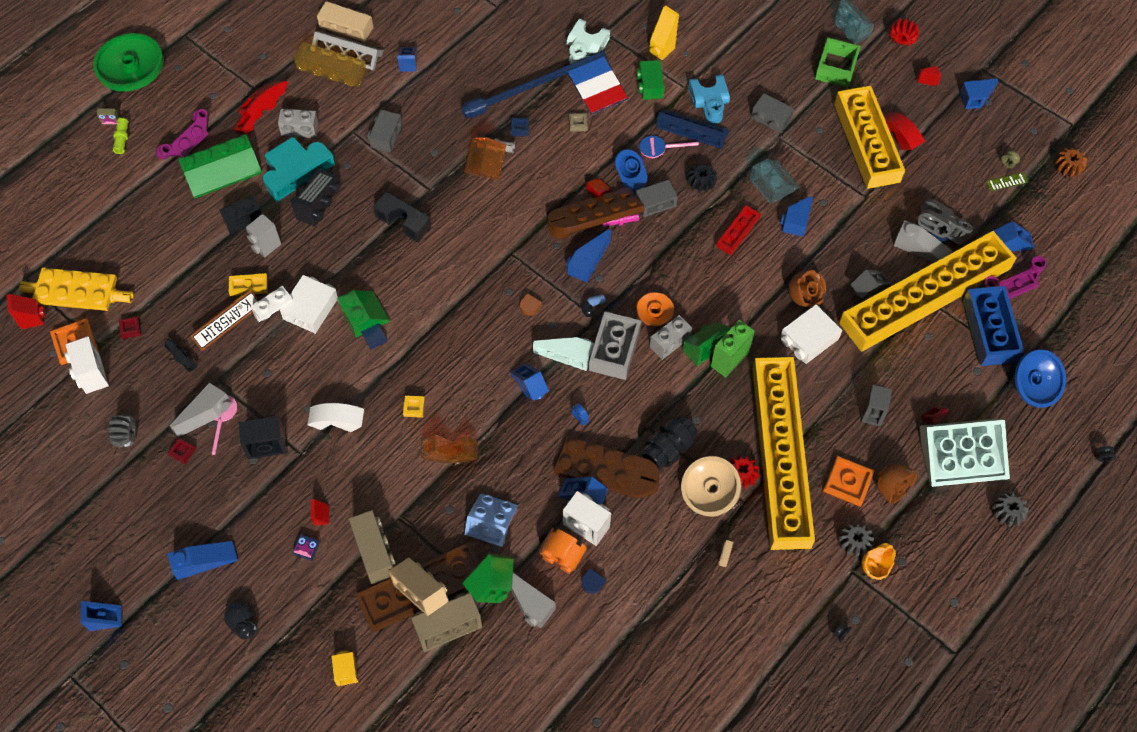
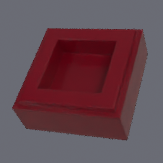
(130, 327)
(935, 415)
(181, 451)

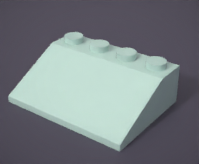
(965, 451)

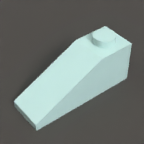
(570, 351)

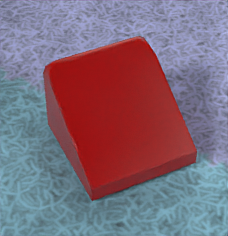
(929, 76)
(597, 187)
(319, 513)

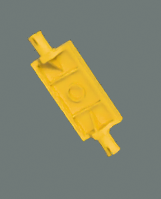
(76, 289)

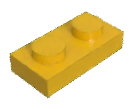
(241, 284)

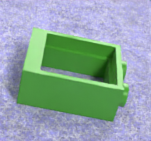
(836, 75)
(732, 350)

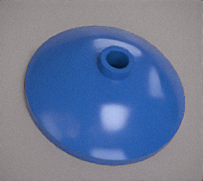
(1047, 375)

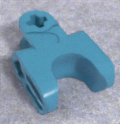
(711, 98)

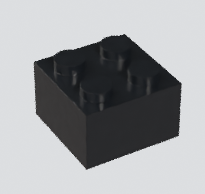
(263, 437)

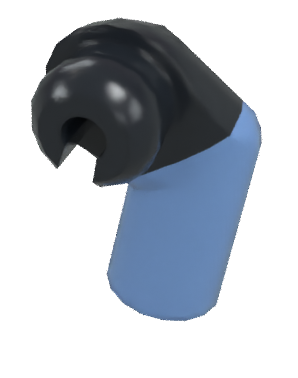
(590, 303)

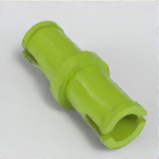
(120, 136)

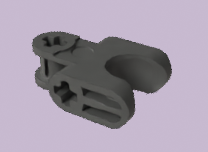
(942, 221)

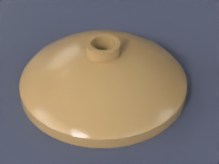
(701, 477)

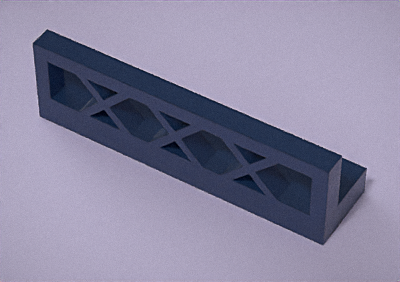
(692, 128)

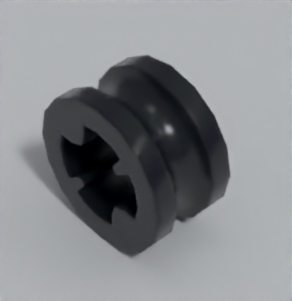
(1105, 454)
(842, 631)

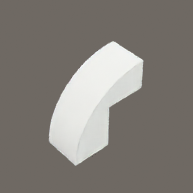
(336, 414)

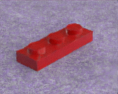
(738, 230)

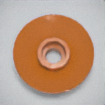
(655, 302)

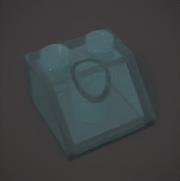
(772, 180)

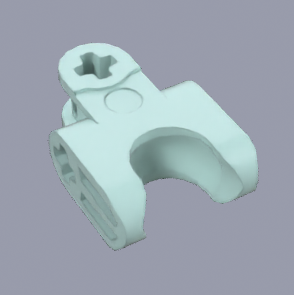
(585, 44)

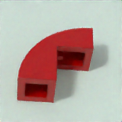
(904, 130)

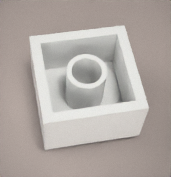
(86, 365)
(587, 518)

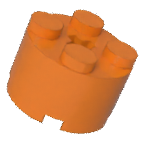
(562, 549)

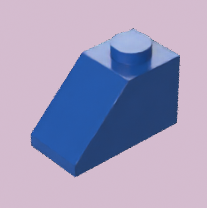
(797, 217)
(1015, 237)
(530, 381)
(583, 485)

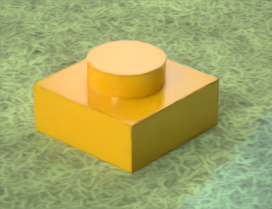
(414, 406)

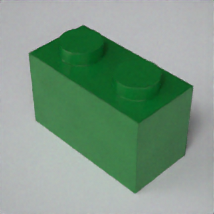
(651, 80)

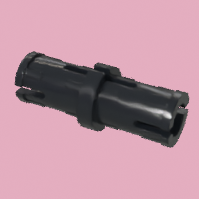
(180, 355)

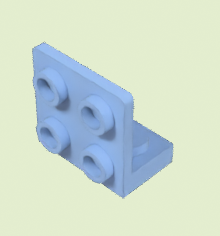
(490, 519)

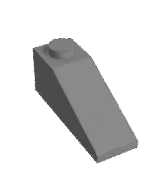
(920, 242)
(203, 409)
(532, 603)

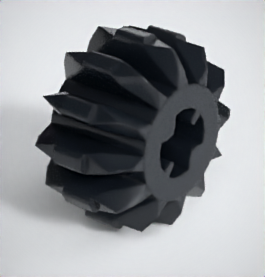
(702, 177)

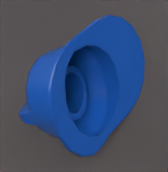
(631, 169)

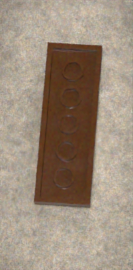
(386, 604)

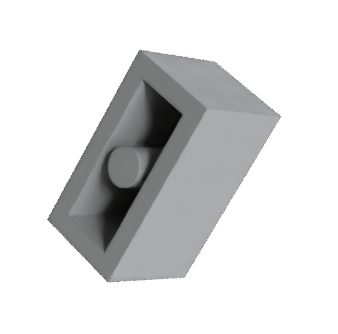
(263, 236)

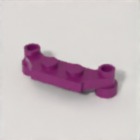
(188, 140)
(1021, 282)

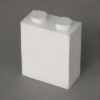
(310, 304)
(810, 334)

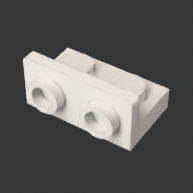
(271, 303)

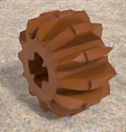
(1071, 162)

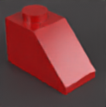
(25, 311)

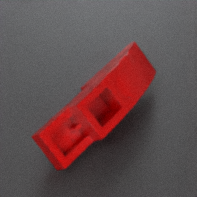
(260, 100)

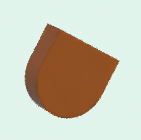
(530, 305)

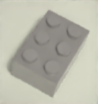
(615, 345)

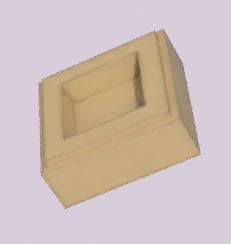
(725, 553)

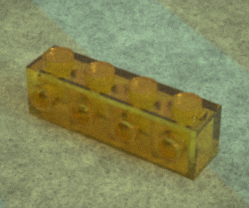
(330, 64)

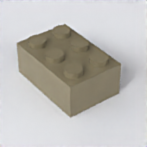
(373, 546)
(447, 622)

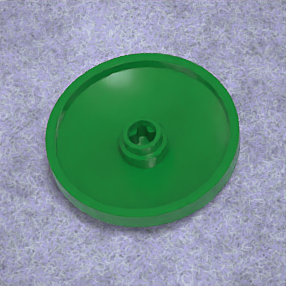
(128, 62)

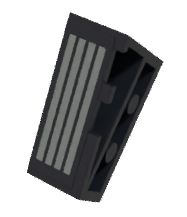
(315, 197)

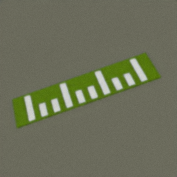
(1007, 181)

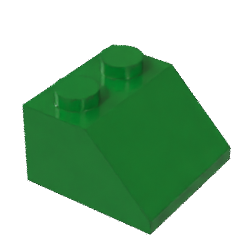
(362, 310)
(702, 344)
(491, 579)

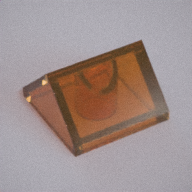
(485, 158)

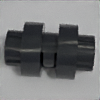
(675, 437)

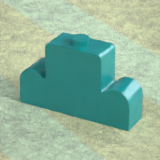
(293, 166)

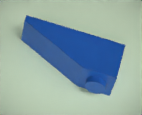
(588, 256)
(201, 558)

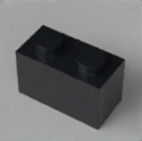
(240, 214)

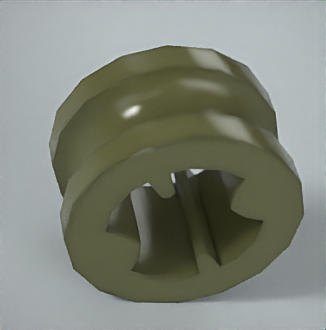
(1010, 159)

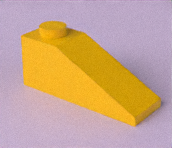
(665, 33)

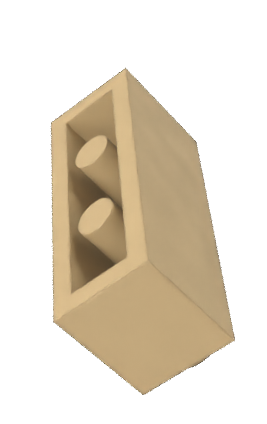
(345, 21)
(419, 586)

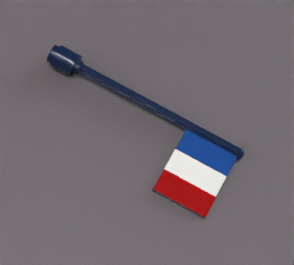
(590, 76)

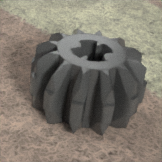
(122, 430)
(1017, 506)
(857, 533)

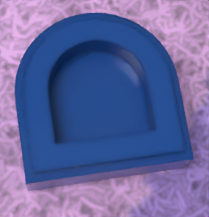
(580, 414)

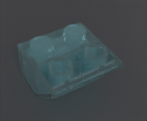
(853, 22)

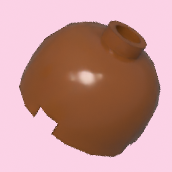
(807, 288)
(894, 481)

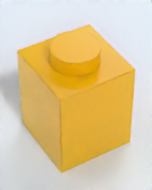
(344, 668)

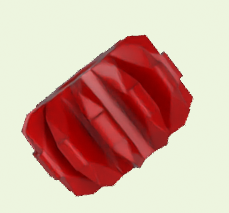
(904, 32)
(748, 467)

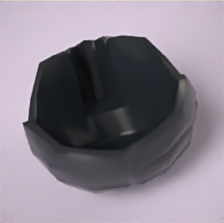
(241, 619)

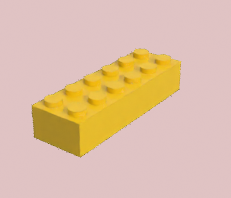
(869, 137)

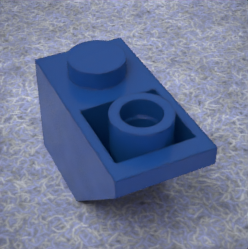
(976, 93)

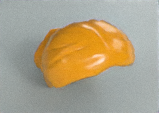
(879, 561)

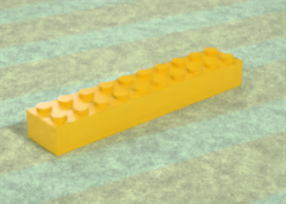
(926, 291)
(783, 454)

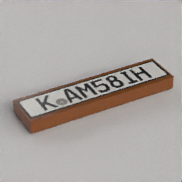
(224, 320)

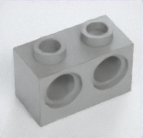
(298, 123)
(670, 337)

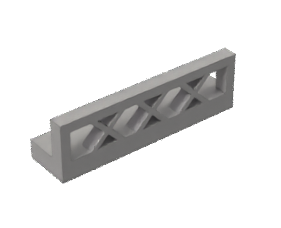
(351, 45)

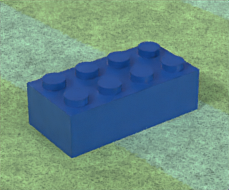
(993, 326)

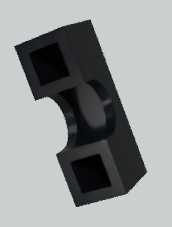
(391, 207)

